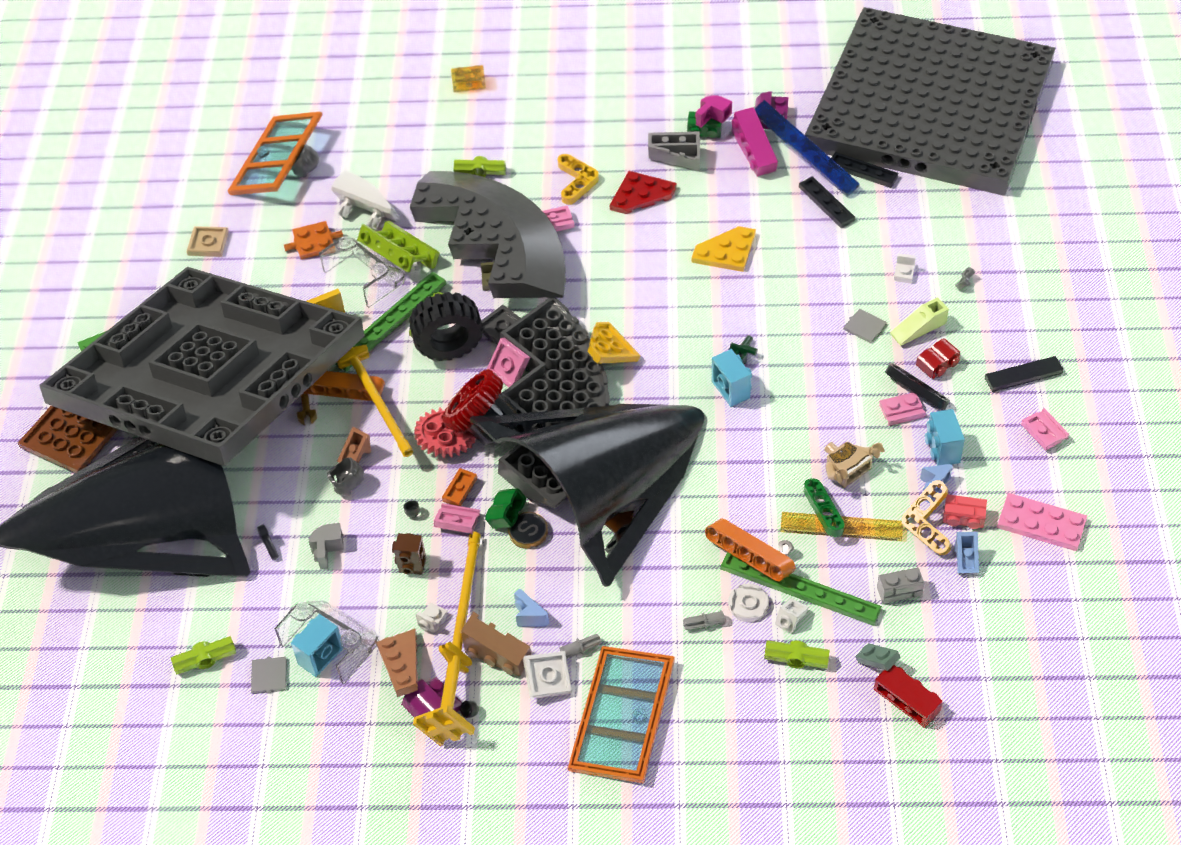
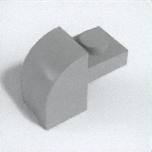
(325, 540)

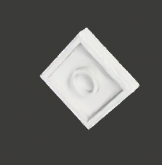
(547, 674)

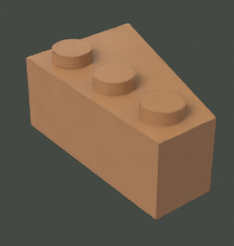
(493, 647)

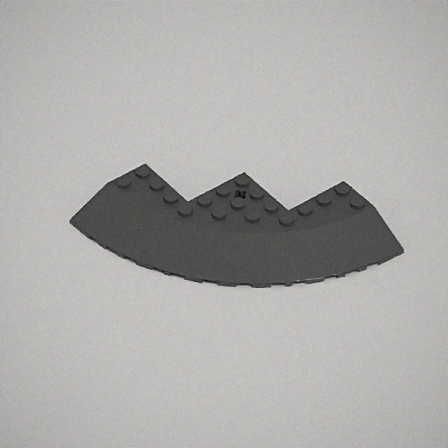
(496, 225)
(558, 379)

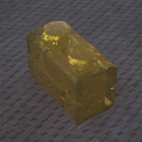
(468, 78)

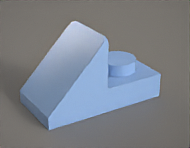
(934, 473)
(967, 552)
(530, 612)

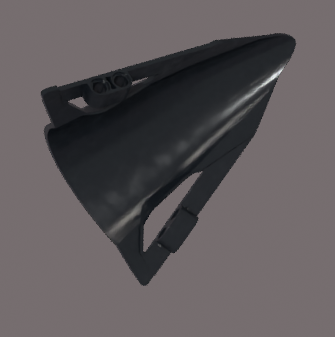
(608, 463)
(132, 501)

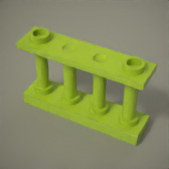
(398, 246)

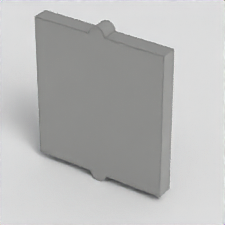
(865, 325)
(269, 675)

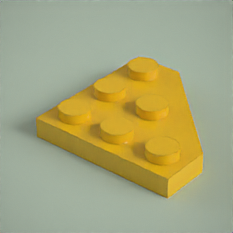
(726, 250)
(610, 346)

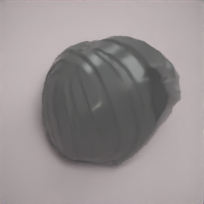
(306, 161)
(348, 475)

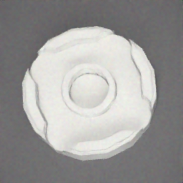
(748, 603)

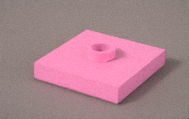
(508, 362)

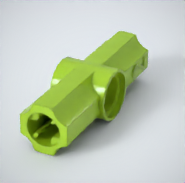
(480, 166)
(797, 654)
(203, 655)

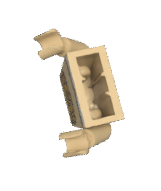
(850, 461)

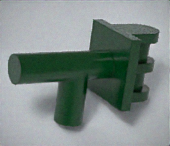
(743, 349)

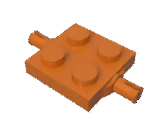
(312, 239)

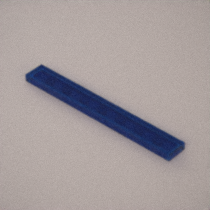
(806, 148)

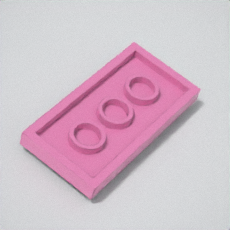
(1042, 521)

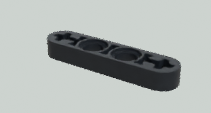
(917, 386)

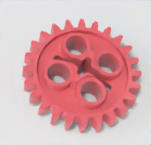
(438, 437)

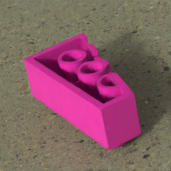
(753, 141)

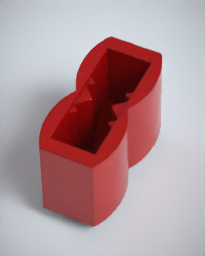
(938, 358)

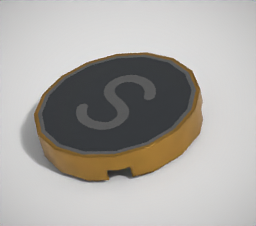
(528, 530)

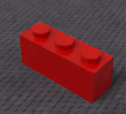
(908, 695)

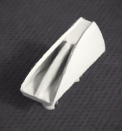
(361, 193)

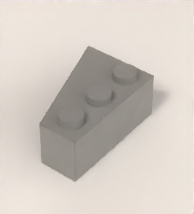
(675, 148)

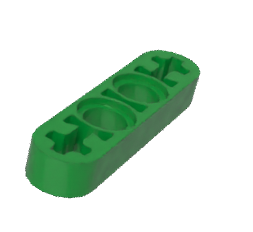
(827, 506)

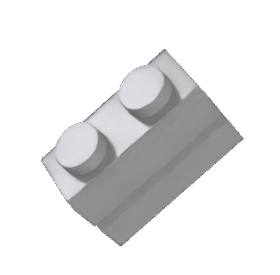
(900, 585)

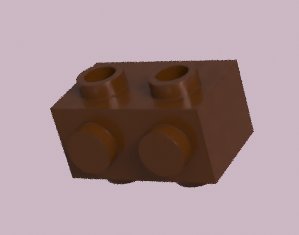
(409, 553)

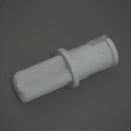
(704, 620)
(580, 646)

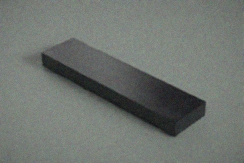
(866, 170)
(826, 202)
(1024, 373)

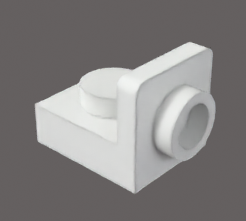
(904, 268)
(790, 614)
(431, 617)

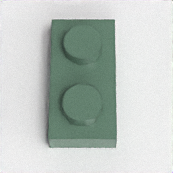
(878, 656)

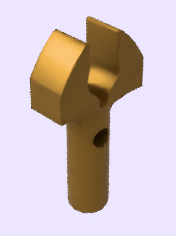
(306, 410)

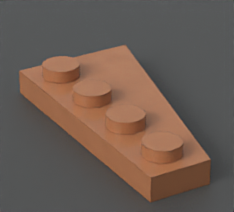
(401, 661)

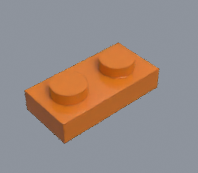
(459, 487)

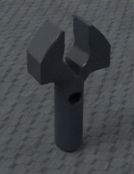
(264, 535)

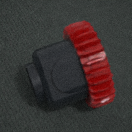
(478, 397)

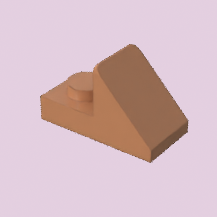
(355, 445)

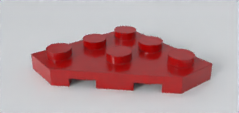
(641, 191)

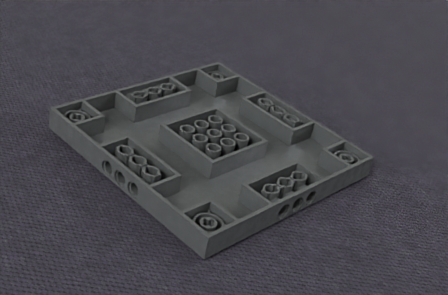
(932, 100)
(203, 364)

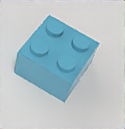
(731, 377)
(944, 437)
(317, 645)

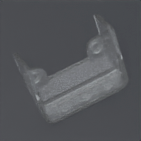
(386, 274)
(355, 636)

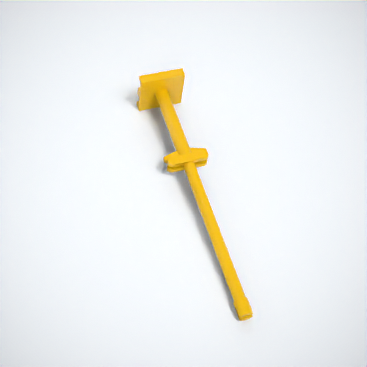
(354, 357)
(445, 722)

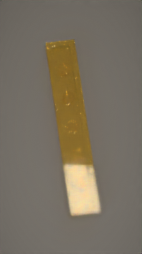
(854, 526)

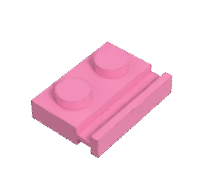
(560, 218)
(902, 408)
(1045, 429)
(457, 518)

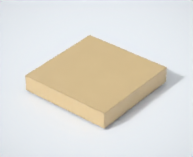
(207, 241)

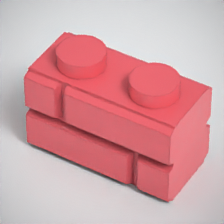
(965, 511)

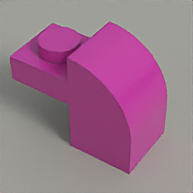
(715, 108)

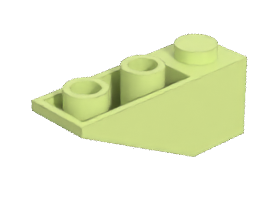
(921, 321)

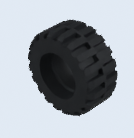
(445, 310)

